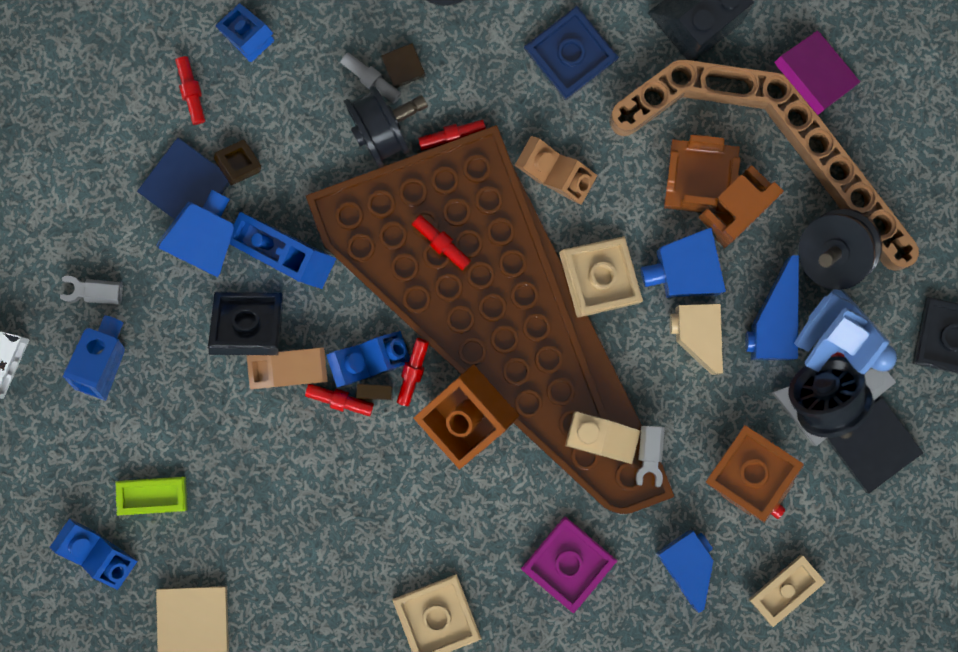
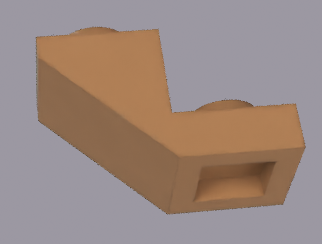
(555, 170)
(287, 368)

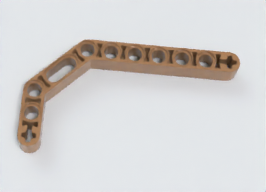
(797, 136)

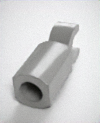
(94, 291)
(651, 453)

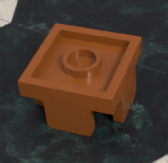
(700, 174)
(745, 201)
(755, 474)

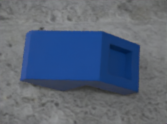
(368, 359)
(94, 553)

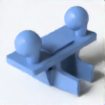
(847, 330)

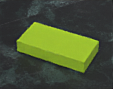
(151, 496)

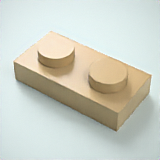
(787, 590)

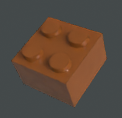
(466, 417)

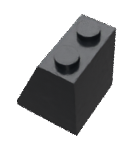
(699, 24)

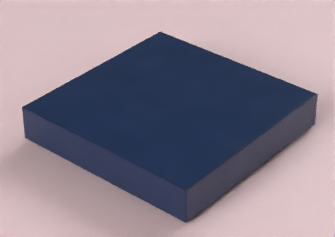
(571, 53)
(181, 178)

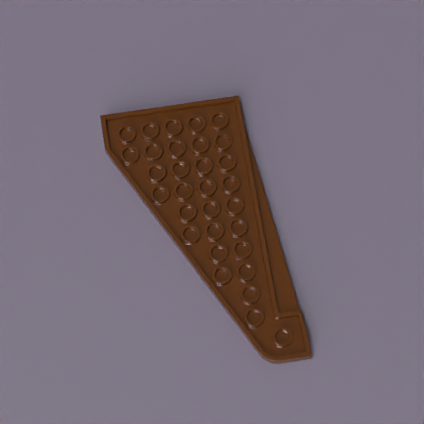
(501, 312)

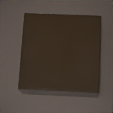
(403, 65)
(237, 162)
(375, 392)

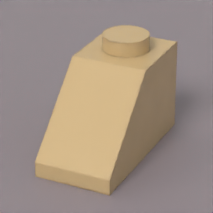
(700, 334)
(602, 437)

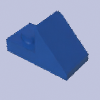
(246, 32)

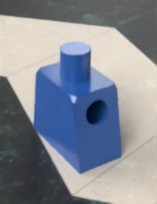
(200, 234)
(687, 267)
(93, 372)

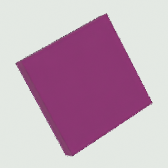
(817, 72)
(569, 564)

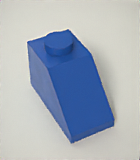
(689, 566)

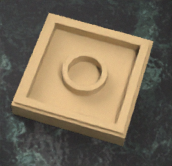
(600, 276)
(437, 617)
(192, 619)

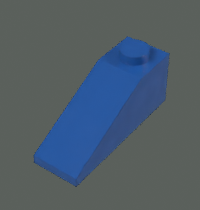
(281, 251)
(777, 321)

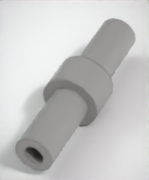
(370, 77)

